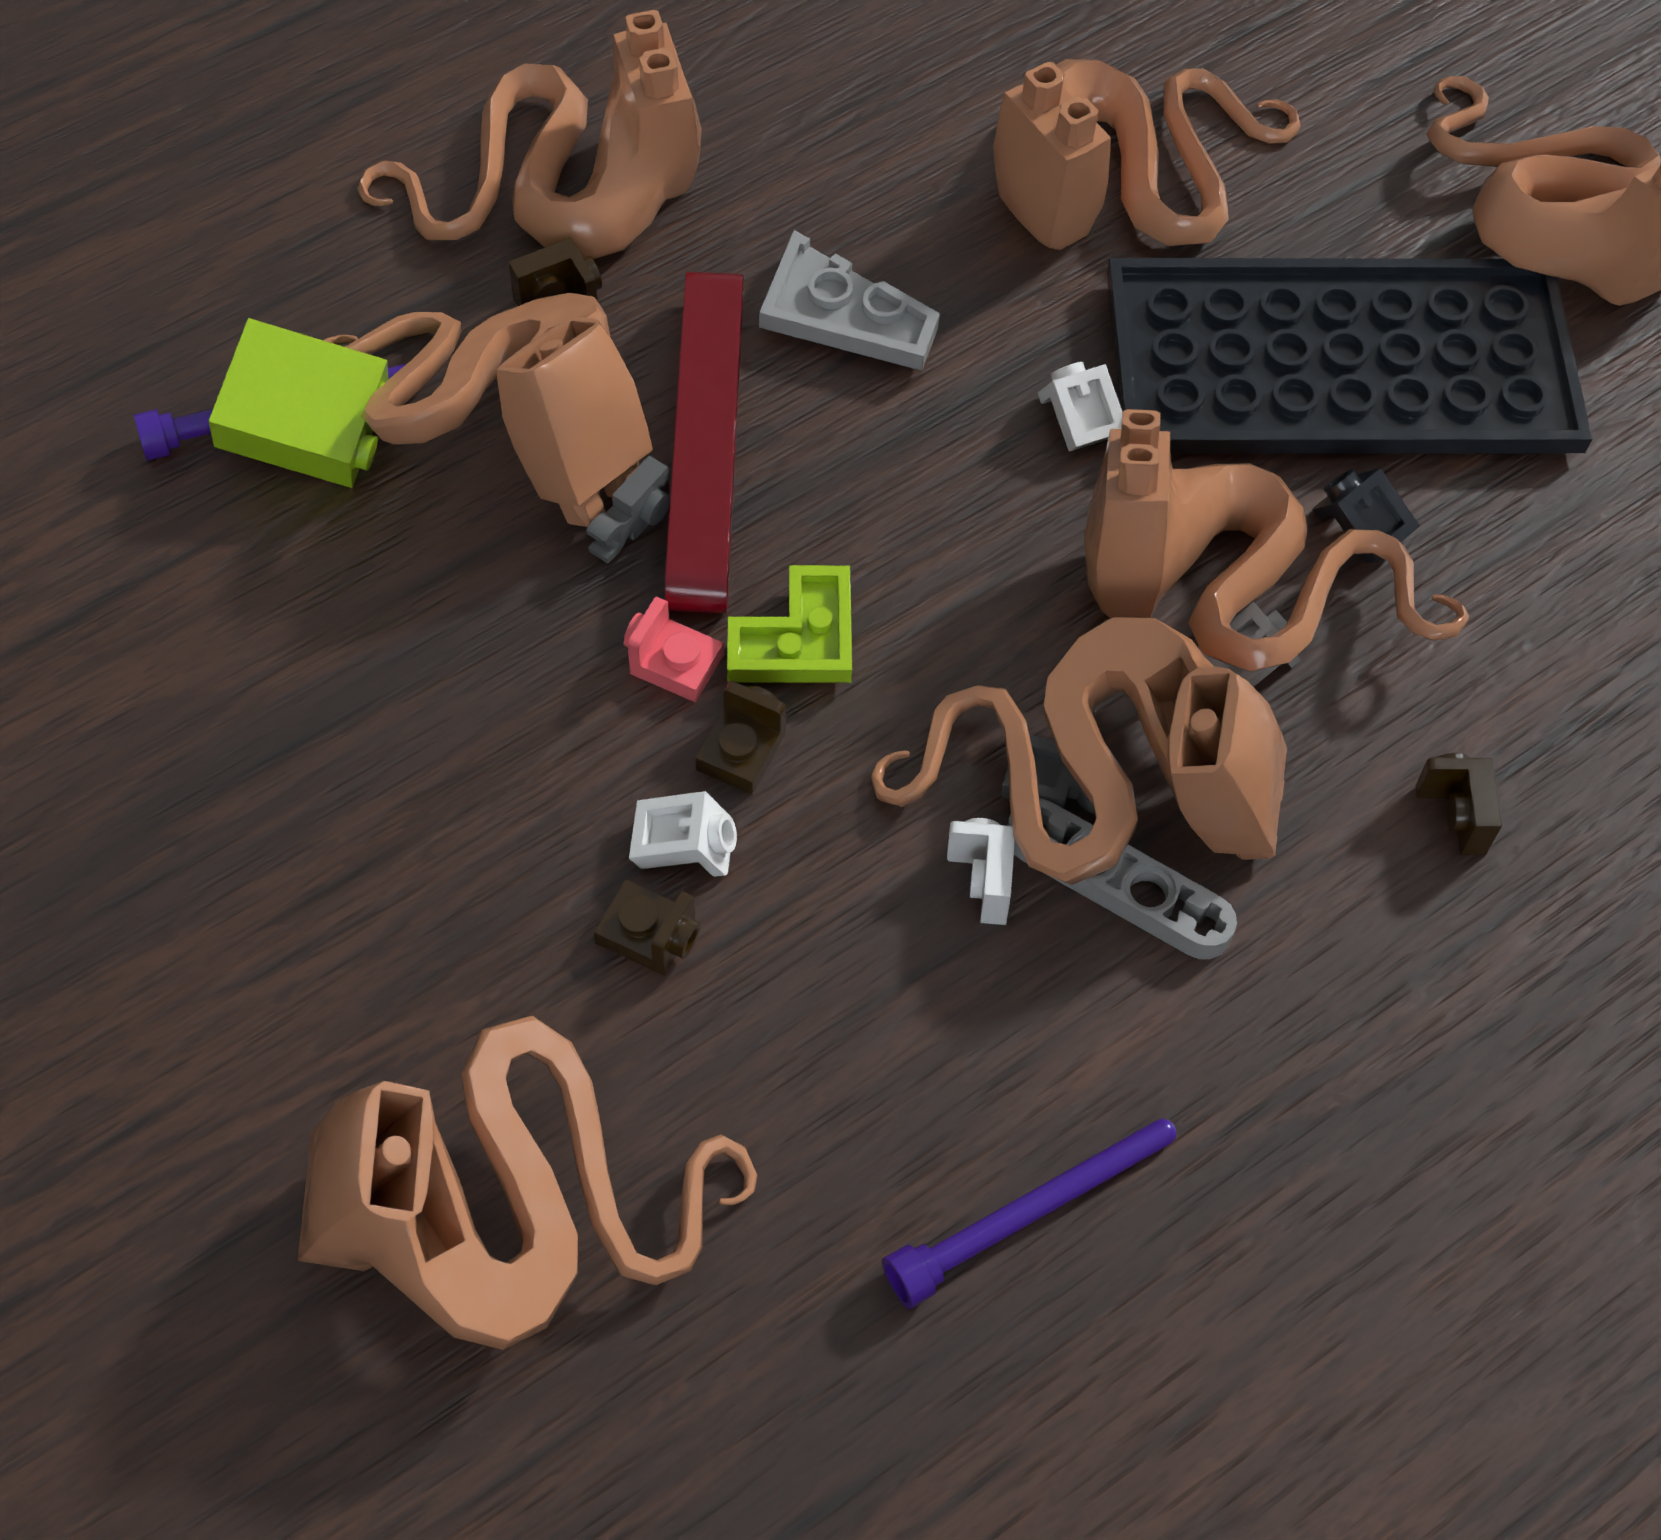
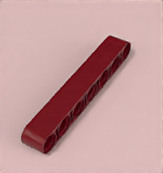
(705, 444)

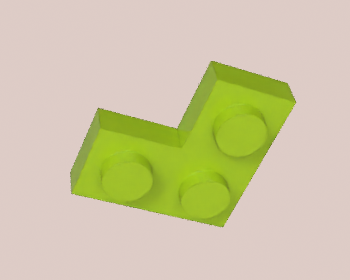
(808, 644)

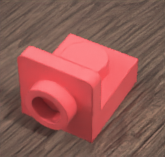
(671, 652)

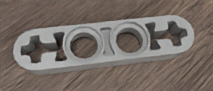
(1113, 892)

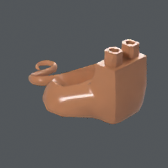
(642, 156)
(1057, 156)
(1565, 211)
(559, 392)
(1157, 521)
(1200, 720)
(393, 1201)

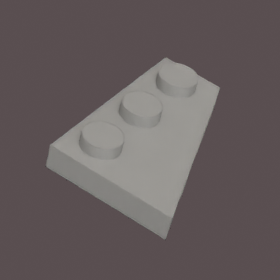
(838, 308)

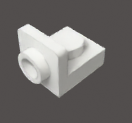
(1083, 404)
(683, 832)
(991, 853)

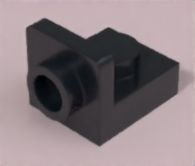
(1366, 503)

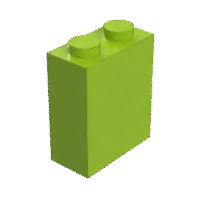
(298, 403)

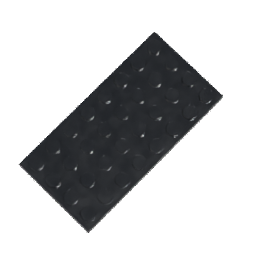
(1347, 355)

